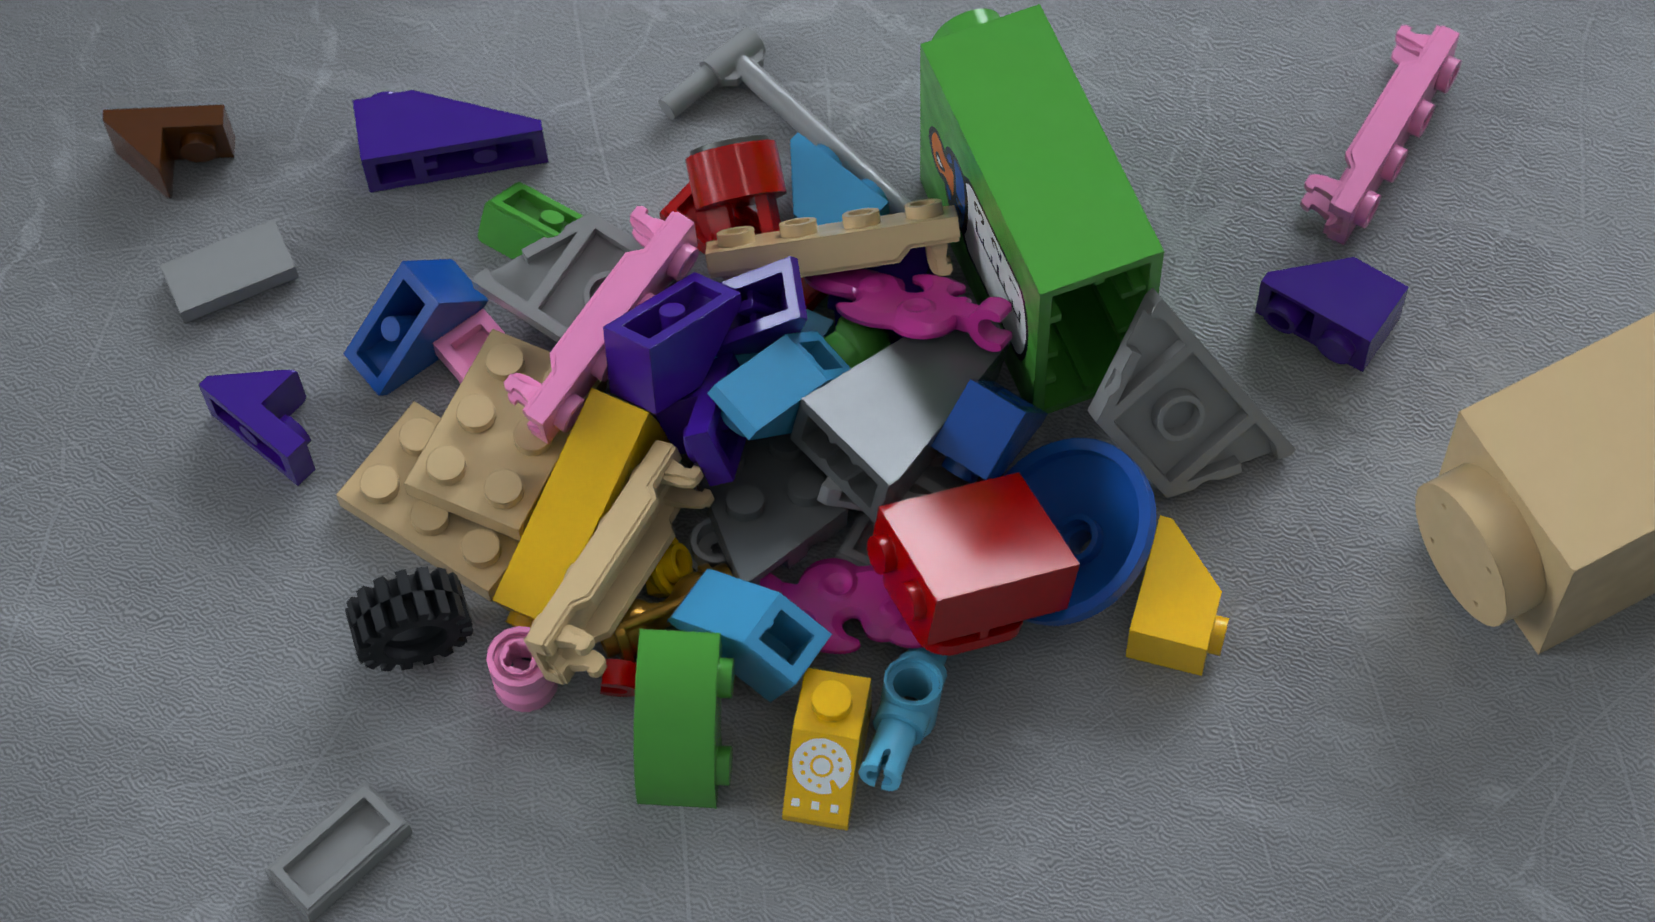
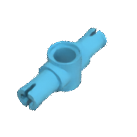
(901, 721)

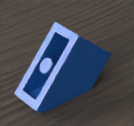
(411, 313)
(986, 431)

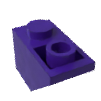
(1335, 306)

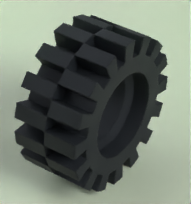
(408, 619)

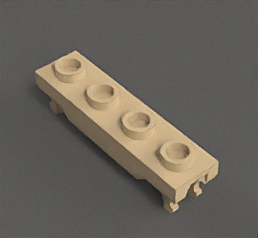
(855, 243)
(614, 565)

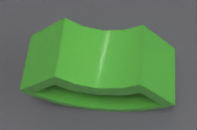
(679, 718)

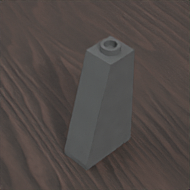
(881, 417)

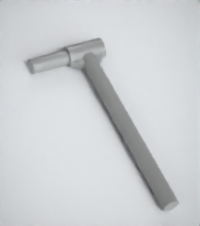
(742, 61)

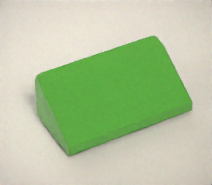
(521, 218)

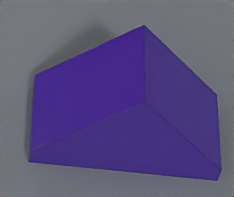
(769, 307)

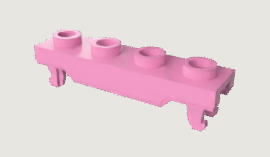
(1377, 150)
(580, 353)

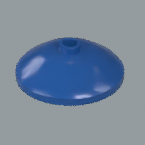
(1097, 496)

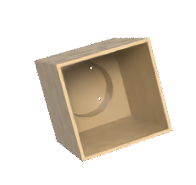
(1552, 493)

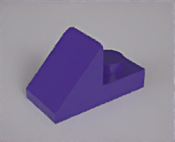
(259, 412)
(698, 429)

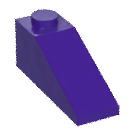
(432, 138)

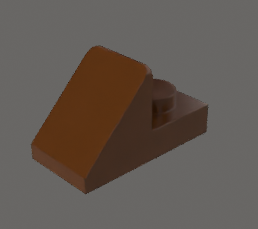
(160, 135)

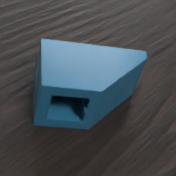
(825, 187)
(767, 390)
(757, 627)

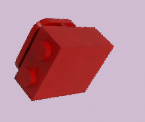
(971, 563)

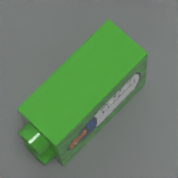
(1034, 199)

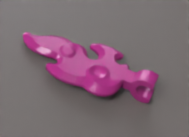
(931, 314)
(841, 591)

